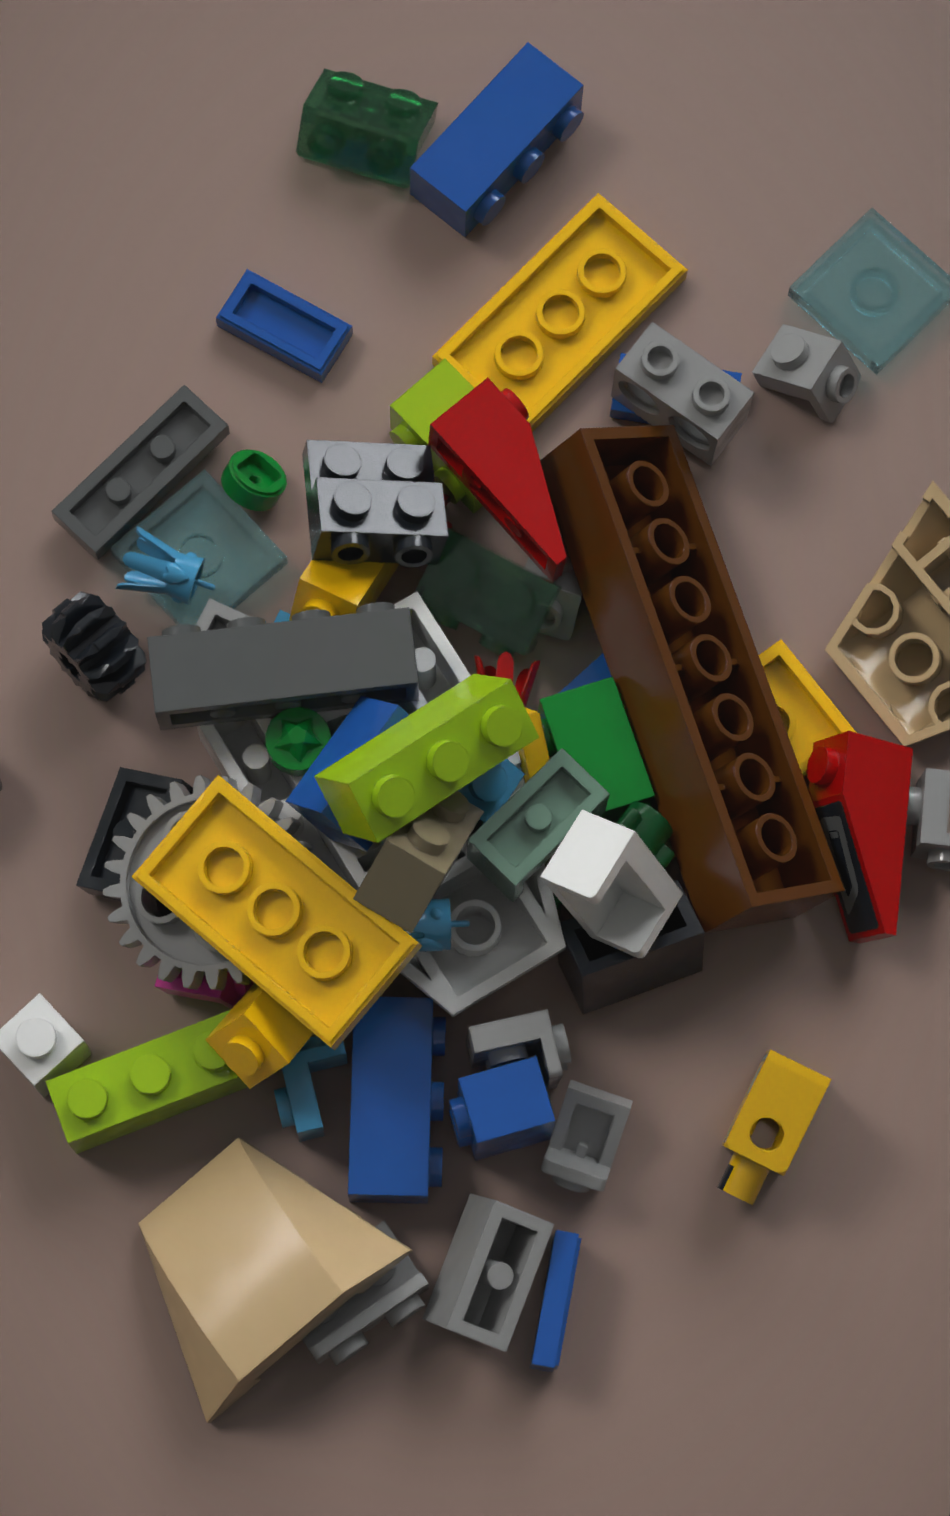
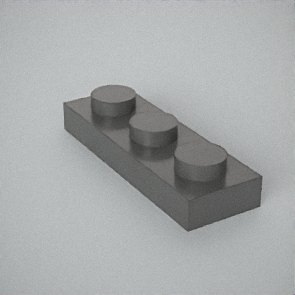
(140, 472)

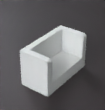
(612, 884)

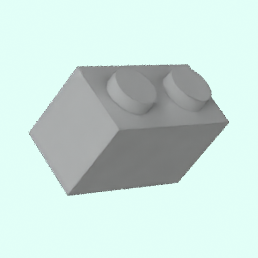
(488, 1271)

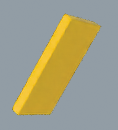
(565, 309)
(276, 912)

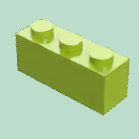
(426, 757)
(141, 1086)

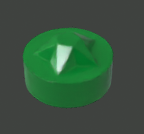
(253, 480)
(296, 739)

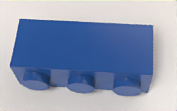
(497, 141)
(395, 1102)

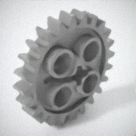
(168, 936)

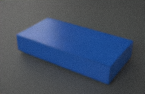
(284, 326)
(555, 1301)

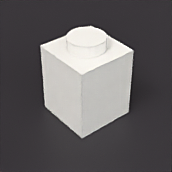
(42, 1044)

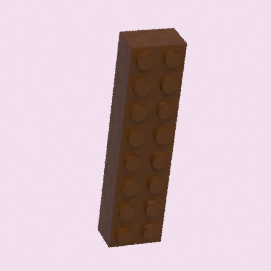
(689, 677)

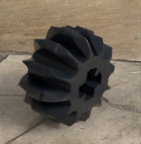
(93, 646)

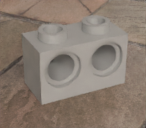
(681, 388)

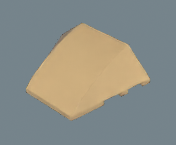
(899, 628)
(255, 1266)

